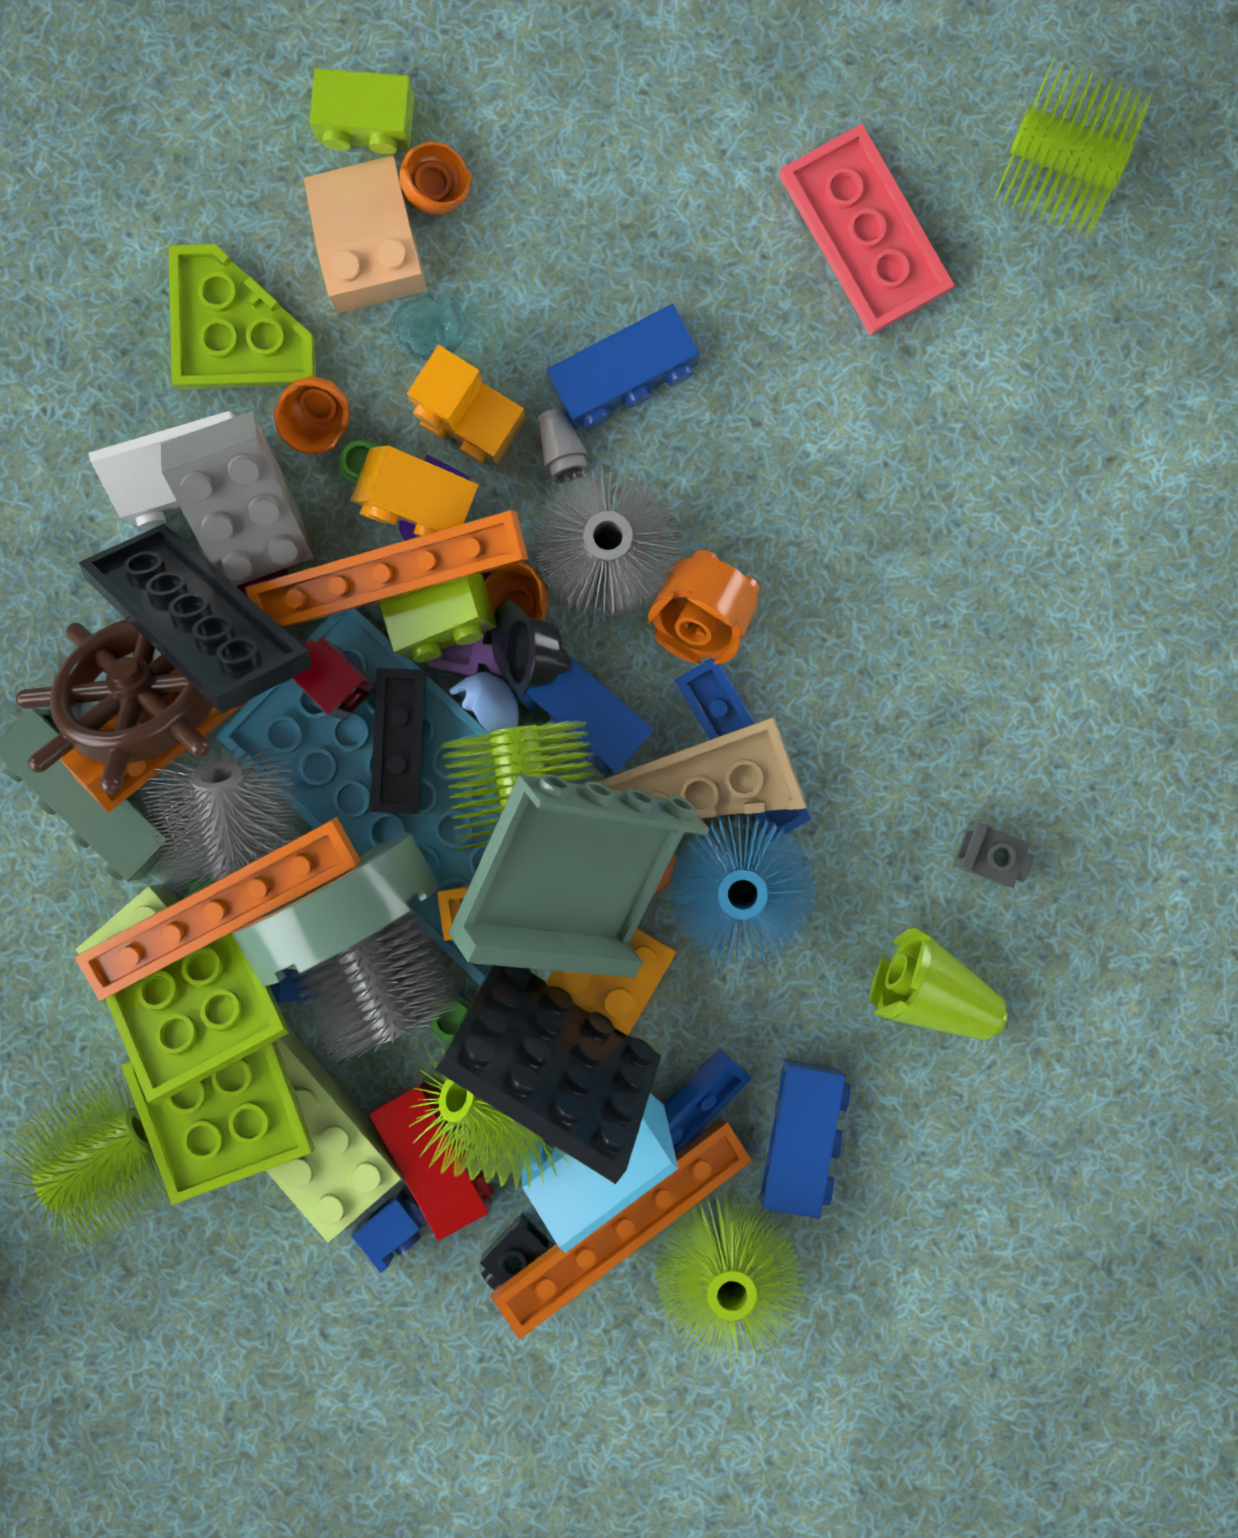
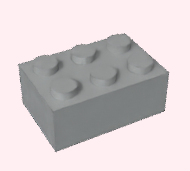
(236, 499)

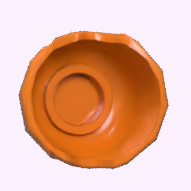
(425, 174)
(312, 415)
(520, 584)

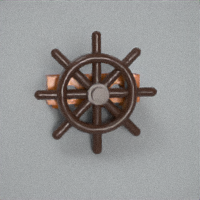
(139, 725)

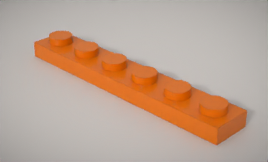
(392, 570)
(218, 909)
(561, 1276)

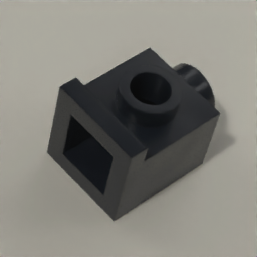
(518, 1240)

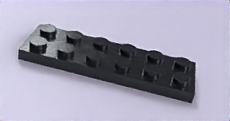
(195, 617)

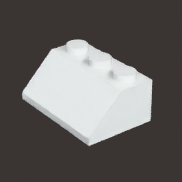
(135, 478)

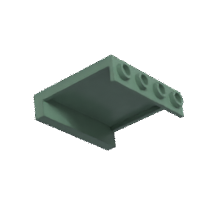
(569, 876)

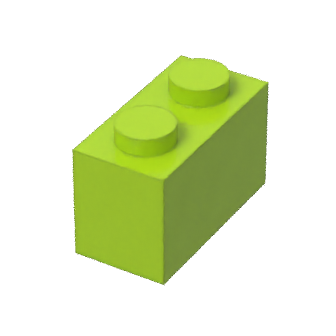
(362, 110)
(438, 618)

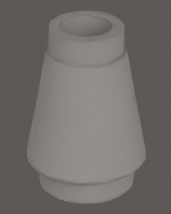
(561, 447)

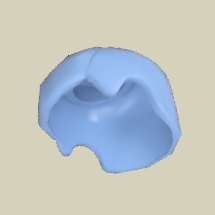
(489, 700)

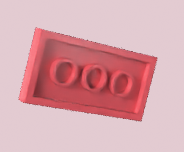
(866, 229)

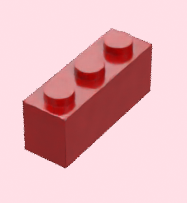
(443, 1198)

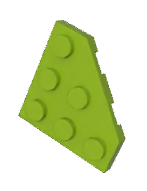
(229, 327)

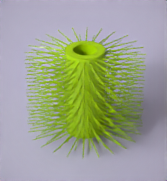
(1075, 148)
(513, 753)
(468, 1110)
(90, 1162)
(727, 1278)

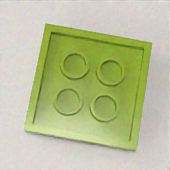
(195, 1018)
(224, 1125)

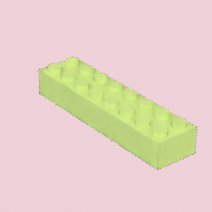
(349, 1157)

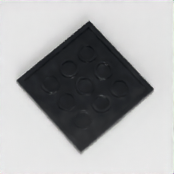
(553, 1068)

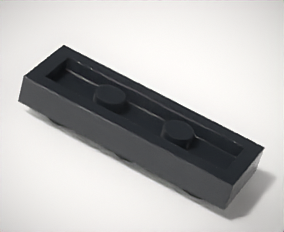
(398, 741)

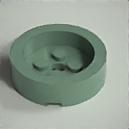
(338, 911)

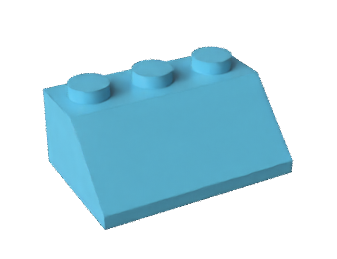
(583, 1199)

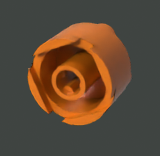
(703, 609)

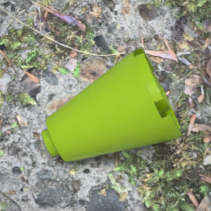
(935, 990)

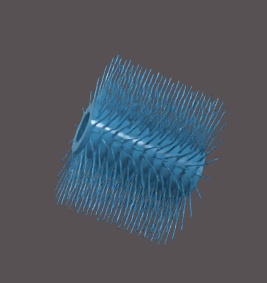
(759, 906)

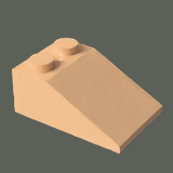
(364, 234)

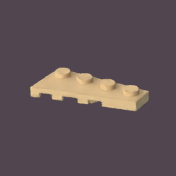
(724, 775)

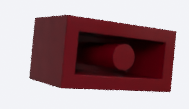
(334, 679)

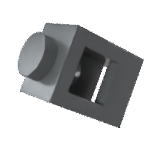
(977, 855)

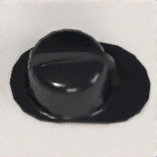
(527, 648)

